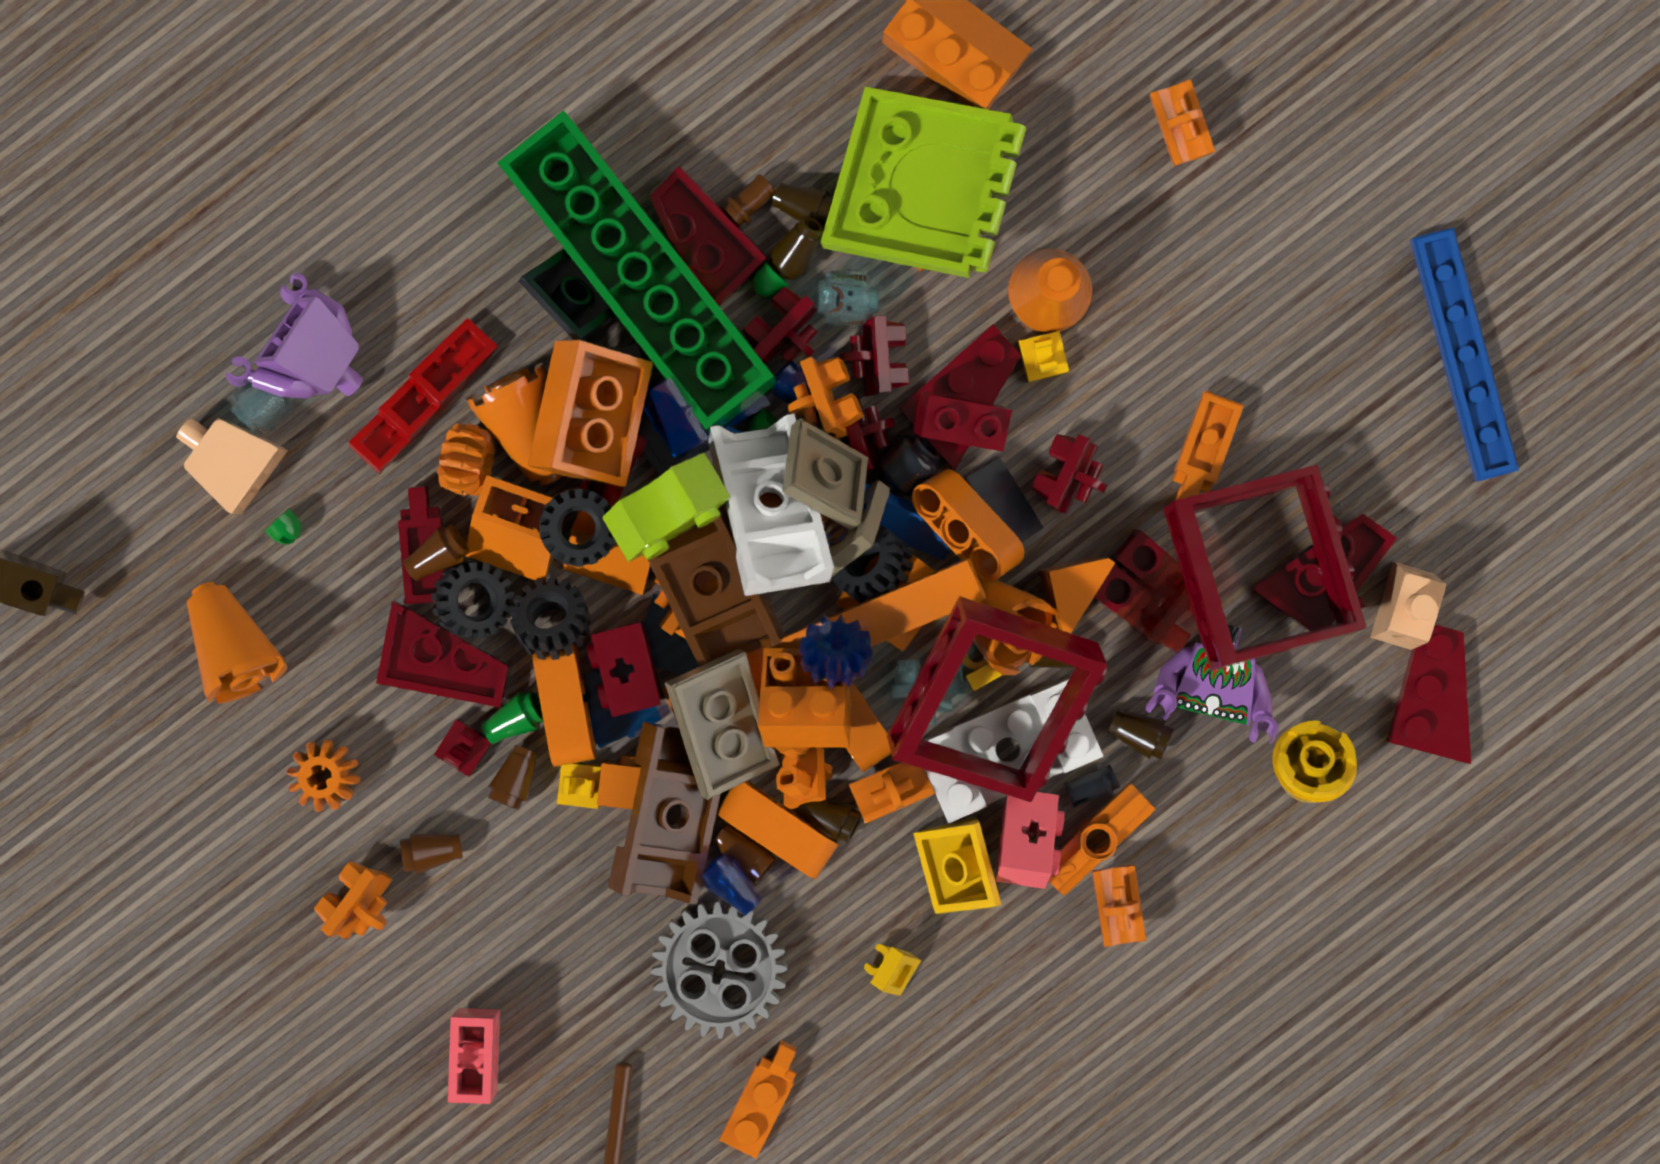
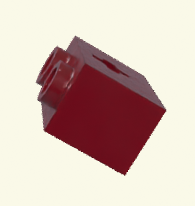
(962, 421)
(633, 645)

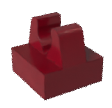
(463, 747)

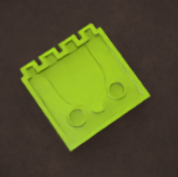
(923, 183)

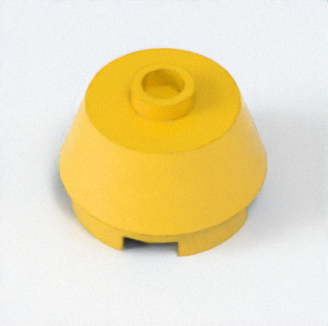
(1314, 762)

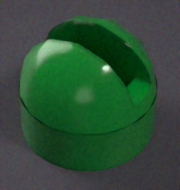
(767, 281)
(761, 420)
(285, 528)

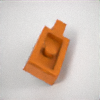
(1206, 444)
(760, 1102)

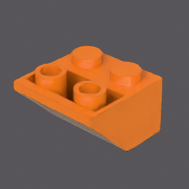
(508, 527)
(797, 709)

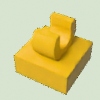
(1043, 356)
(980, 674)
(579, 785)
(894, 970)

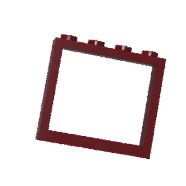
(1199, 580)
(940, 668)

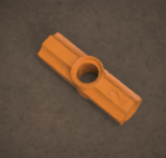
(1118, 819)

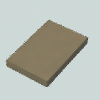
(719, 723)

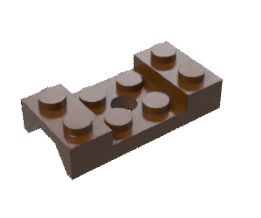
(718, 619)
(656, 855)

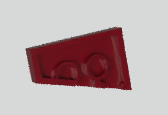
(705, 236)
(972, 375)
(1300, 587)
(436, 662)
(1434, 699)

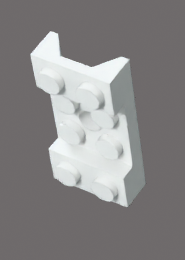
(774, 545)
(1019, 720)

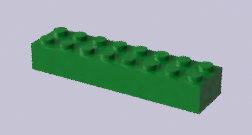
(637, 272)

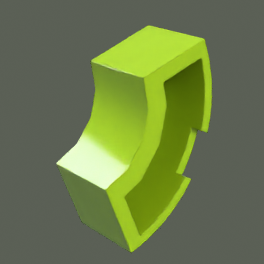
(667, 508)

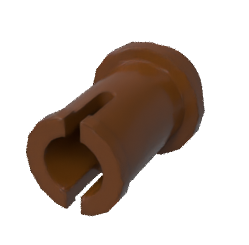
(749, 200)

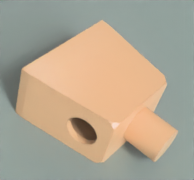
(229, 461)
(1408, 607)

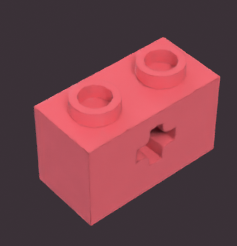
(1020, 860)
(473, 1055)

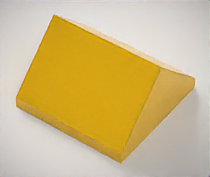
(957, 866)

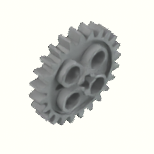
(710, 1005)

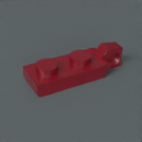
(414, 529)

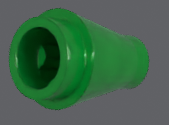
(515, 718)

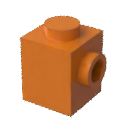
(618, 782)

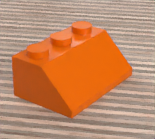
(957, 48)
(590, 413)

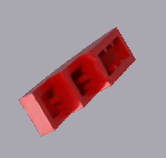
(423, 395)

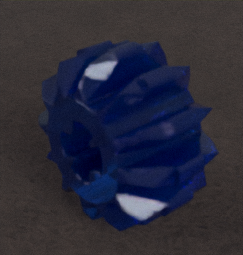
(836, 651)

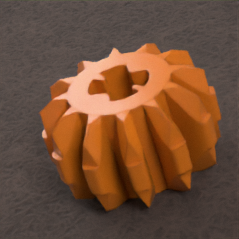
(466, 459)
(336, 784)

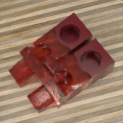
(1159, 603)

